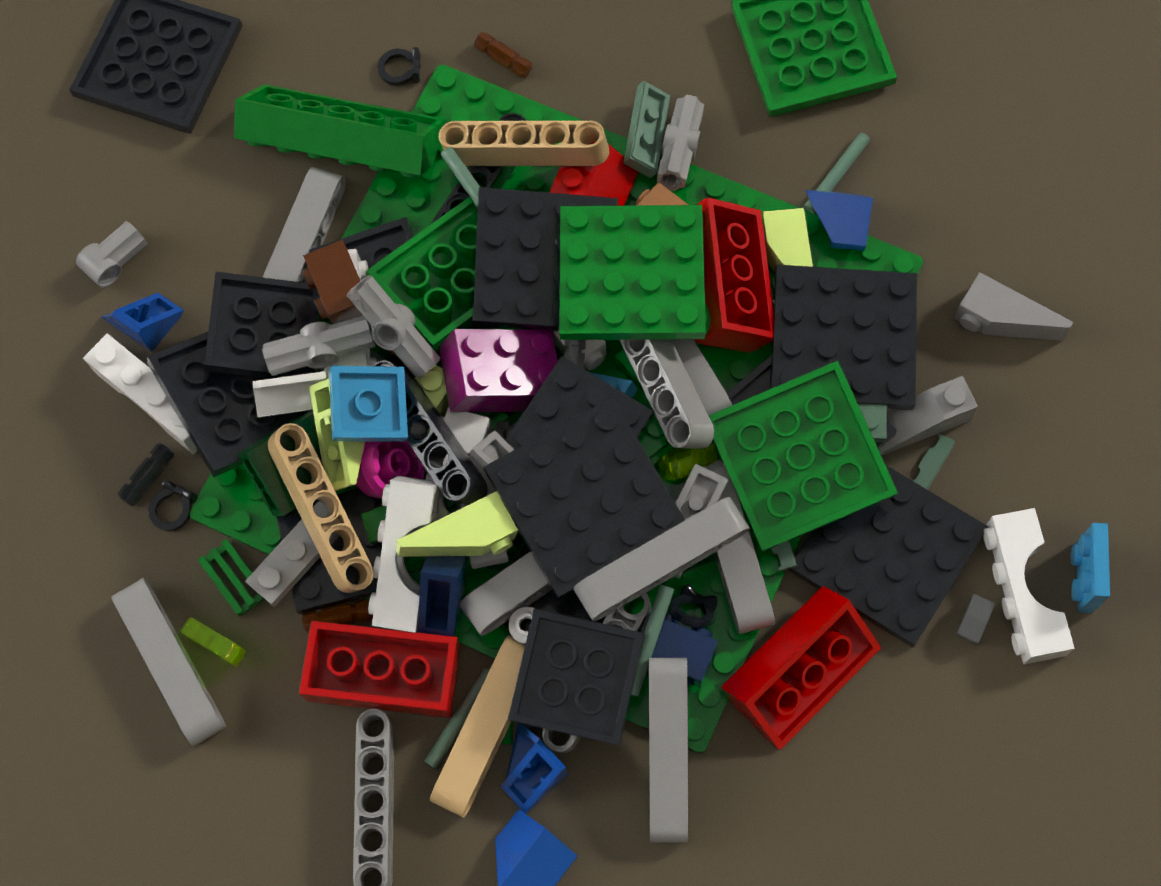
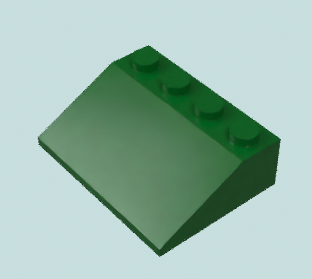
(435, 274)

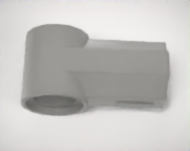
(105, 260)

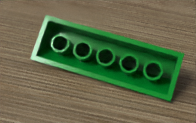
(338, 129)

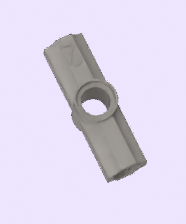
(680, 142)
(393, 326)
(318, 345)

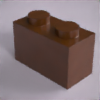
(333, 276)

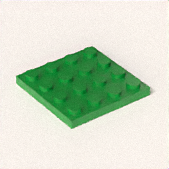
(812, 50)
(631, 272)
(801, 456)

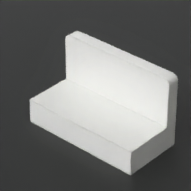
(285, 394)

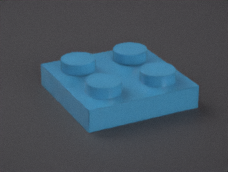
(368, 403)
(1092, 568)

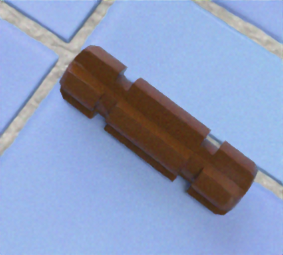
(503, 55)
(339, 614)

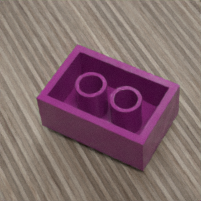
(495, 368)

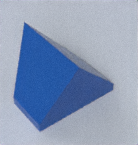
(843, 217)
(146, 319)
(531, 770)
(530, 854)

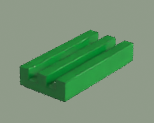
(216, 555)

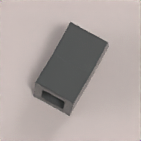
(975, 619)

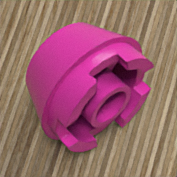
(385, 461)

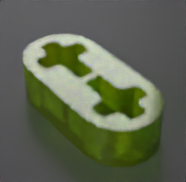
(681, 461)
(213, 641)

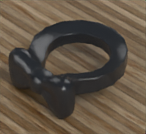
(413, 74)
(170, 489)
(689, 595)

